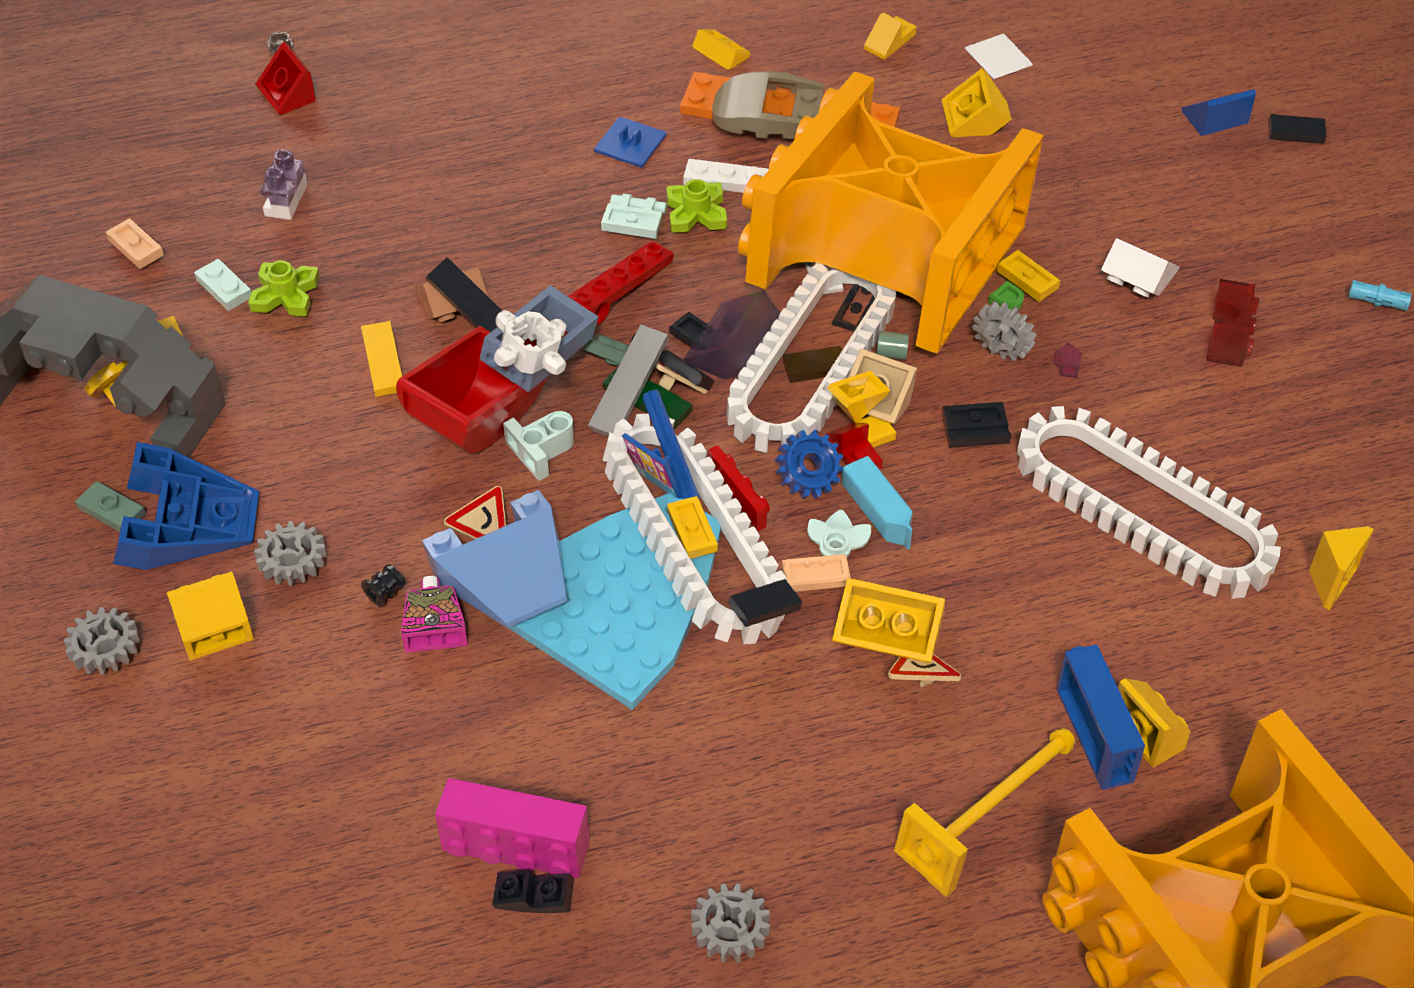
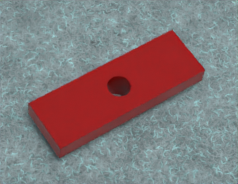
(754, 506)

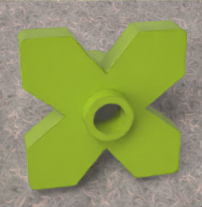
(696, 203)
(284, 287)

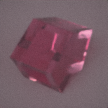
(1068, 360)

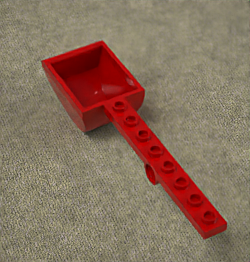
(471, 400)

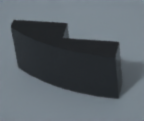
(533, 894)

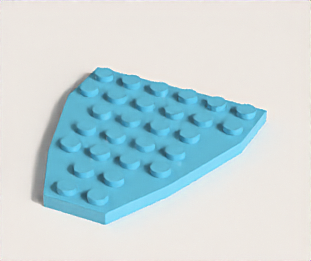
(620, 611)

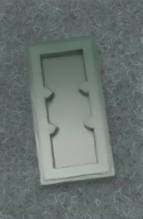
(606, 347)
(108, 505)

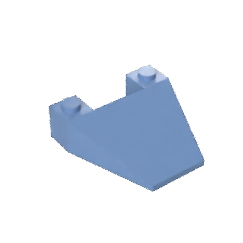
(508, 571)

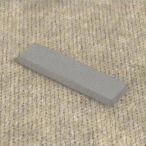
(628, 380)

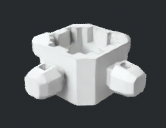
(529, 358)

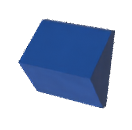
(1221, 112)

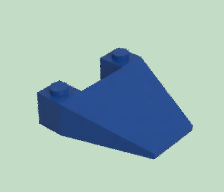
(194, 513)

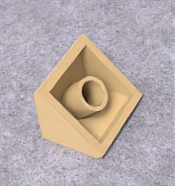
(895, 375)

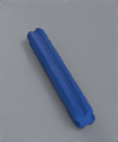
(669, 443)

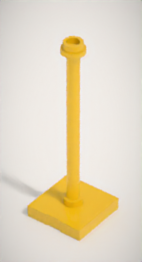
(936, 850)

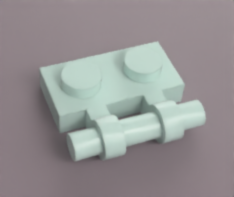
(633, 216)

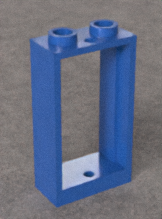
(1100, 717)

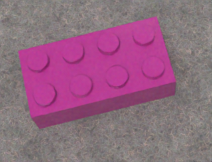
(512, 828)

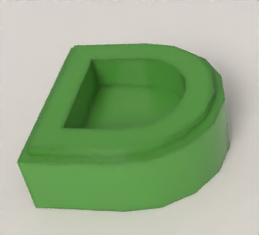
(1009, 294)

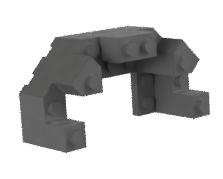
(71, 326)

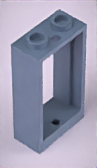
(551, 305)

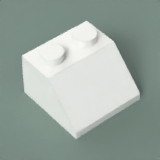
(1139, 268)

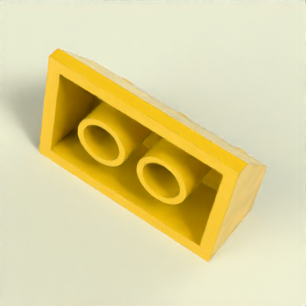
(889, 620)

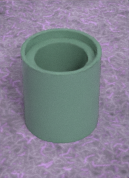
(893, 345)

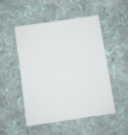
(998, 56)

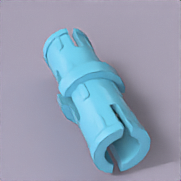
(1380, 295)

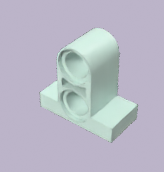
(540, 440)

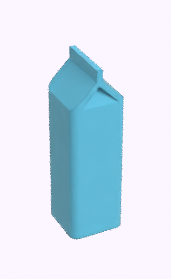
(879, 501)

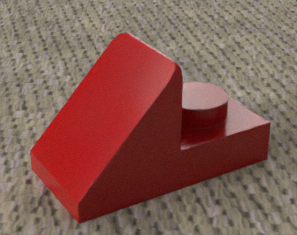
(854, 443)

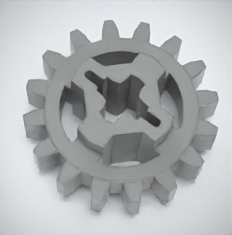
(1004, 331)
(290, 553)
(101, 640)
(727, 936)

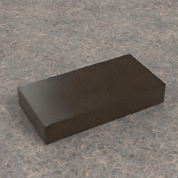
(810, 364)

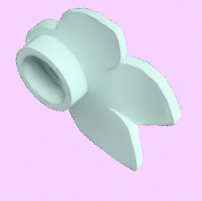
(838, 533)

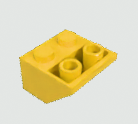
(210, 615)

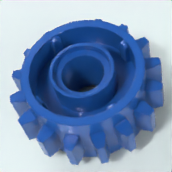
(820, 452)

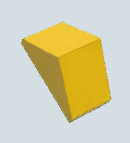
(858, 394)

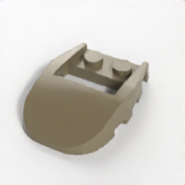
(742, 98)

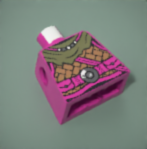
(432, 618)

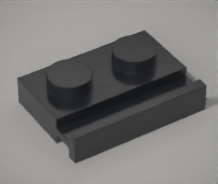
(976, 424)

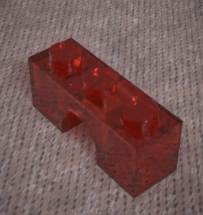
(1232, 323)

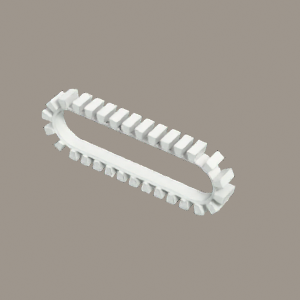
(776, 342)
(1261, 541)
(666, 543)

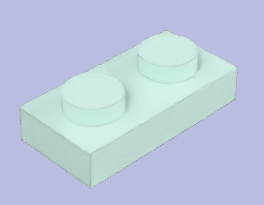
(223, 284)

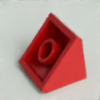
(286, 81)

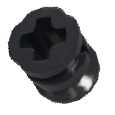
(383, 585)

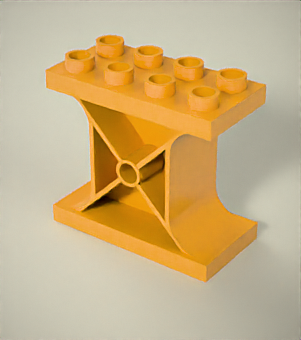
(889, 208)
(1267, 900)

